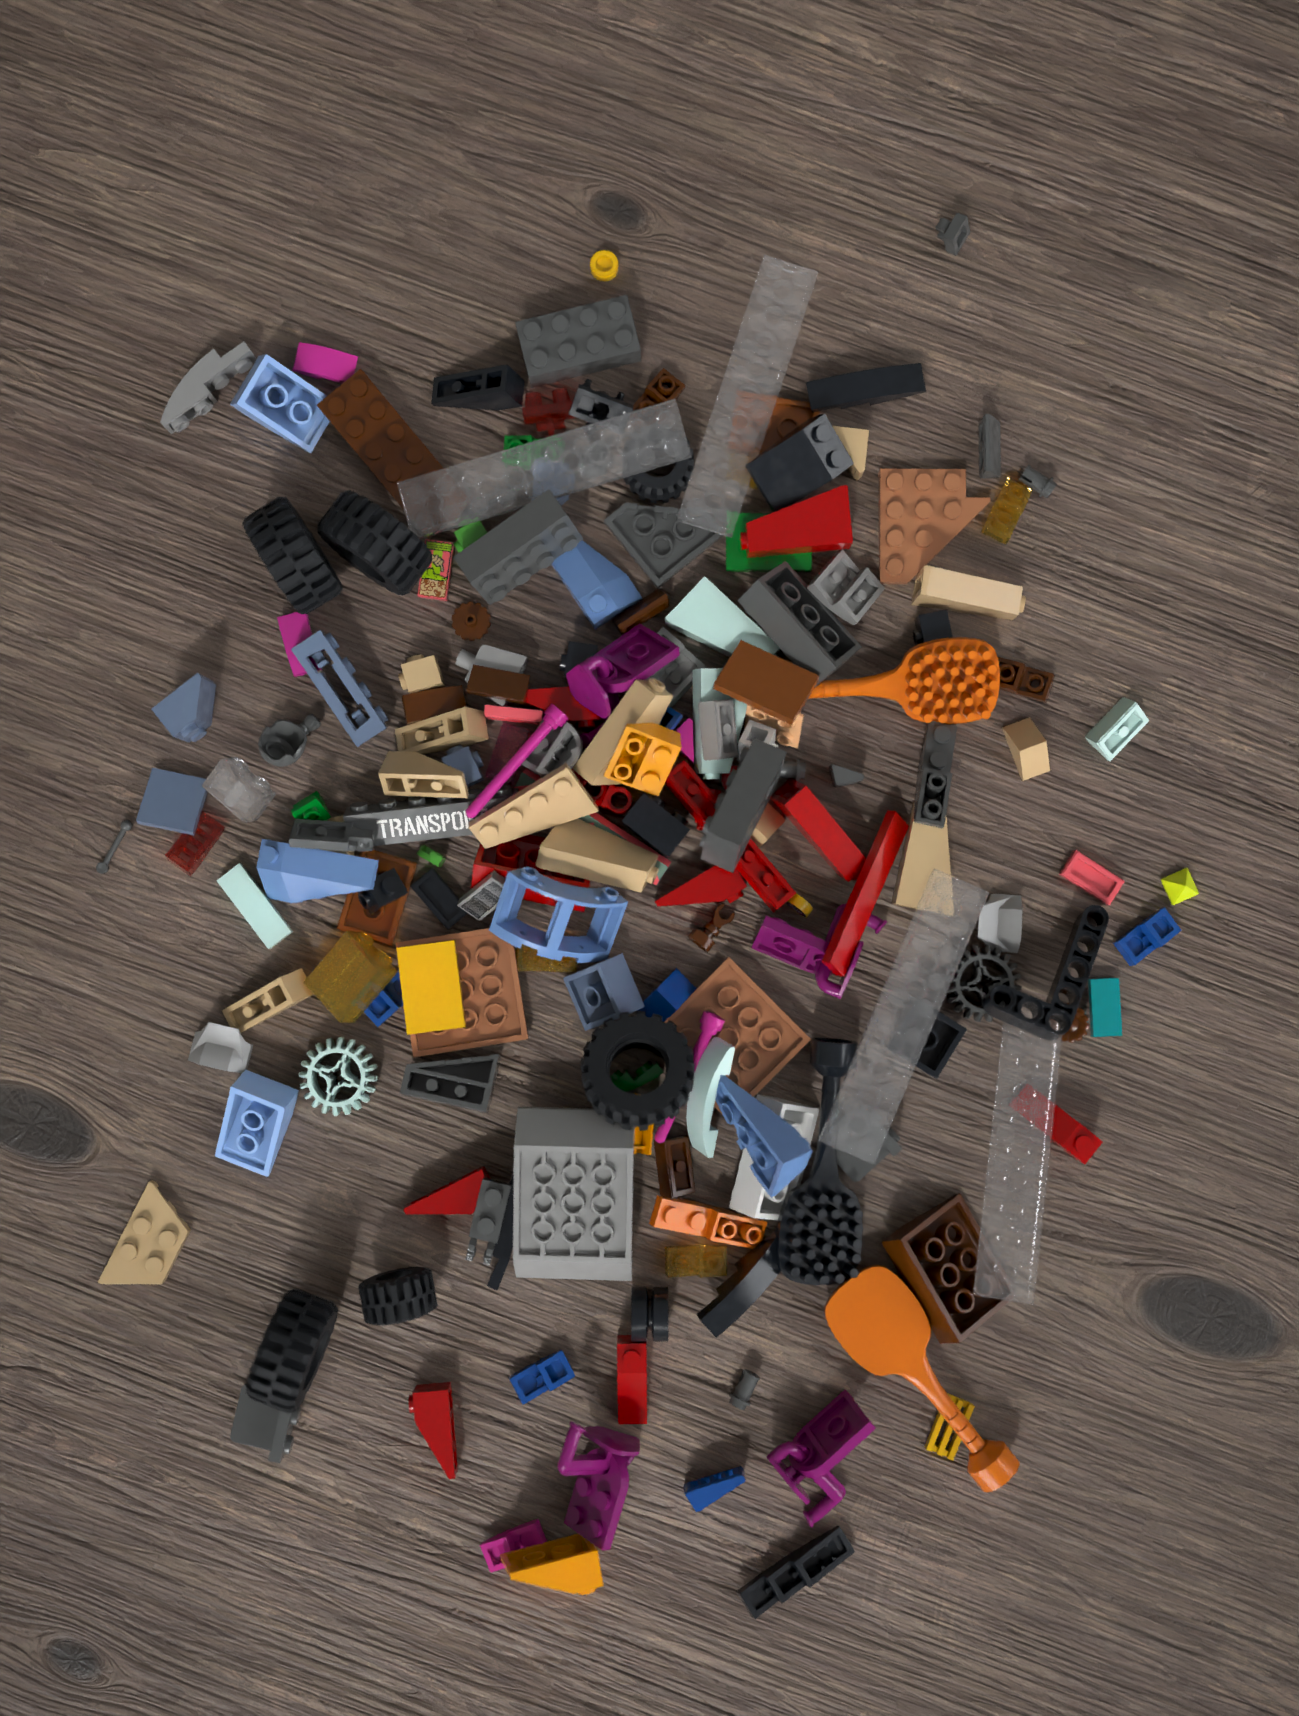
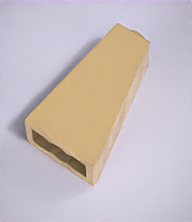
(967, 593)
(642, 703)
(922, 852)
(597, 855)

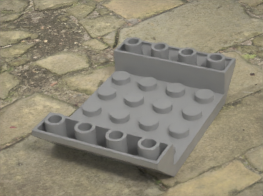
(572, 1195)

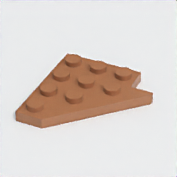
(920, 517)

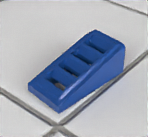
(711, 1488)

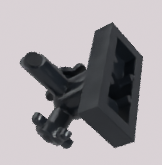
(597, 405)

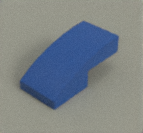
(1147, 936)
(386, 1002)
(541, 1376)

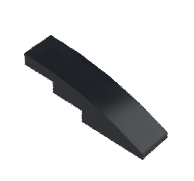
(865, 387)
(504, 1247)
(743, 1288)
(795, 1571)

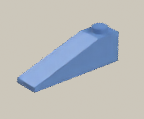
(595, 584)
(309, 874)
(771, 1142)

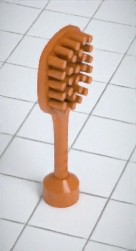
(935, 681)
(887, 1335)

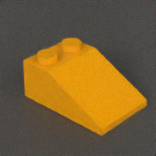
(560, 1564)

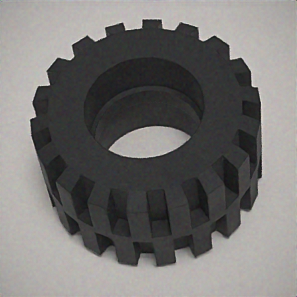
(662, 487)
(398, 1296)

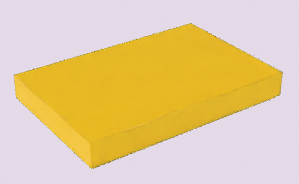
(431, 987)

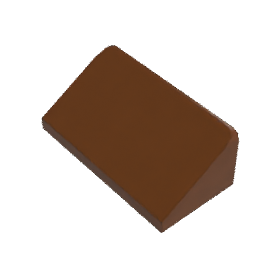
(641, 611)
(498, 684)
(674, 1166)

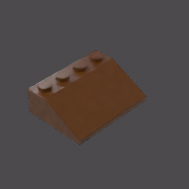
(938, 1265)

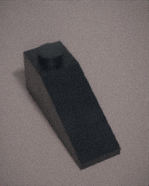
(480, 389)

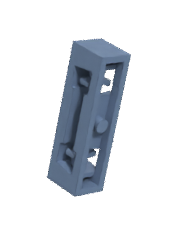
(343, 667)

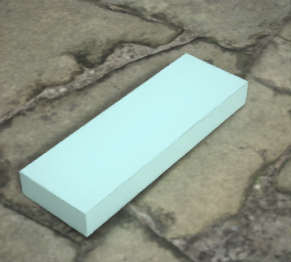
(254, 906)

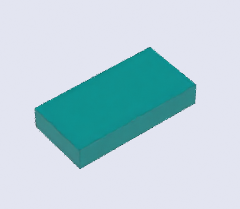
(1105, 1007)

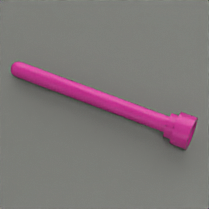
(552, 720)
(710, 1025)

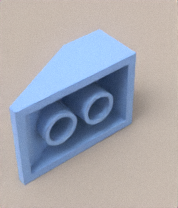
(282, 403)
(255, 1122)

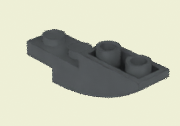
(934, 775)

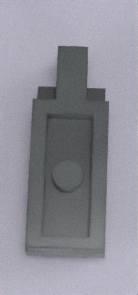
(330, 836)

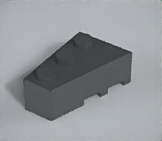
(456, 1082)

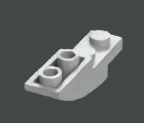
(194, 391)

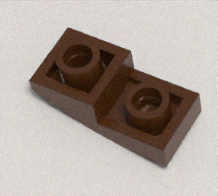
(659, 390)
(1025, 680)
(432, 702)

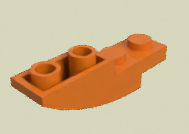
(707, 1221)

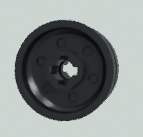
(649, 1313)

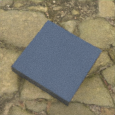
(172, 801)

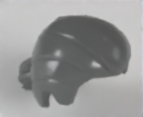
(285, 740)

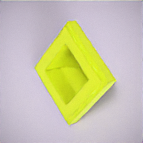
(1179, 886)

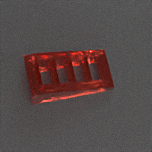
(203, 849)

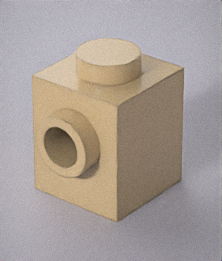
(421, 674)

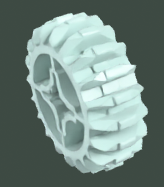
(351, 1080)

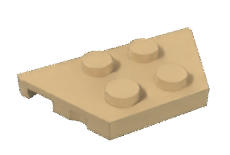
(148, 1242)

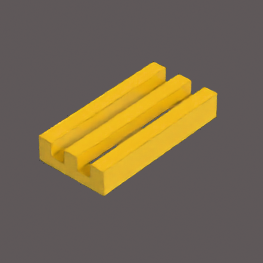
(955, 1442)

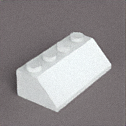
(748, 1194)

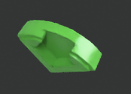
(431, 855)

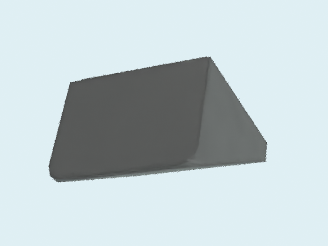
(842, 776)

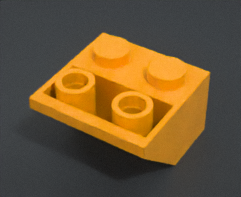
(644, 757)

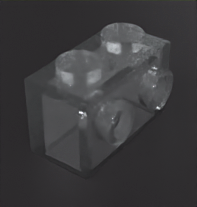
(239, 789)

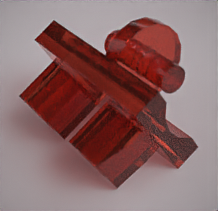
(550, 415)

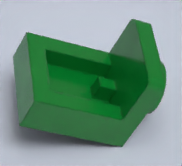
(311, 808)

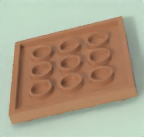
(489, 995)
(753, 1024)

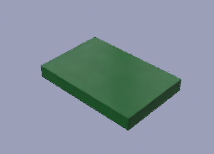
(737, 559)

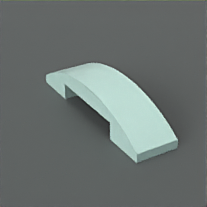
(714, 1062)

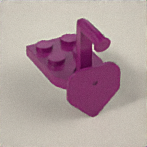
(615, 669)
(806, 951)
(821, 1447)
(600, 1481)

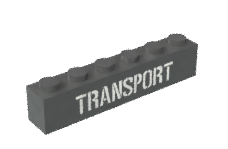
(419, 816)

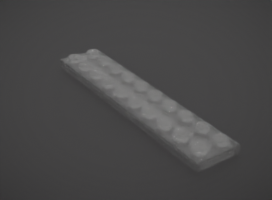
(747, 396)
(558, 463)
(903, 1016)
(1018, 1165)

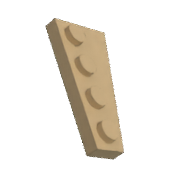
(543, 804)

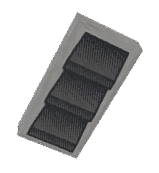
(483, 896)

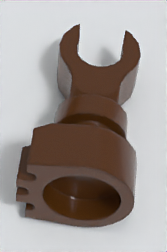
(704, 939)

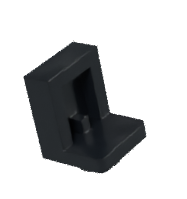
(387, 889)

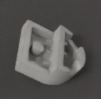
(556, 749)

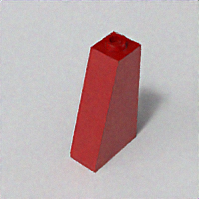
(804, 527)
(819, 828)

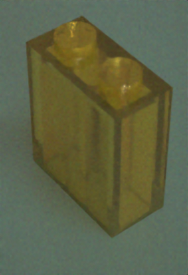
(351, 976)

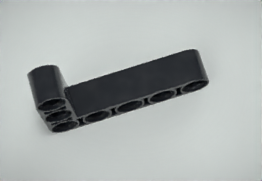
(1062, 983)

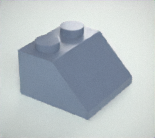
(188, 709)
(603, 991)

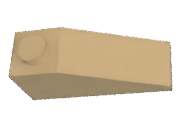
(443, 732)
(420, 776)
(268, 1001)

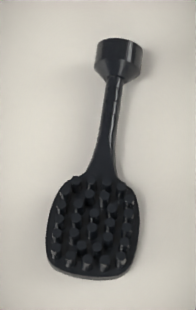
(822, 1218)

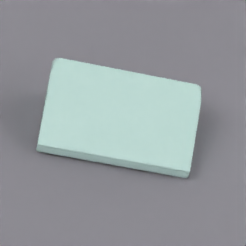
(1117, 728)

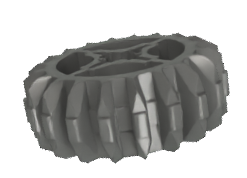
(978, 970)

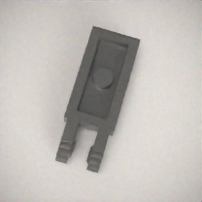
(488, 1217)

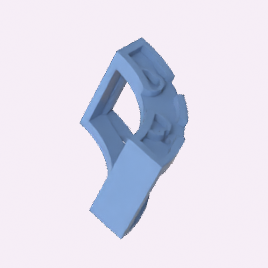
(552, 944)

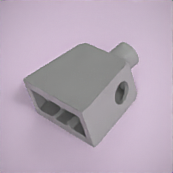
(493, 658)

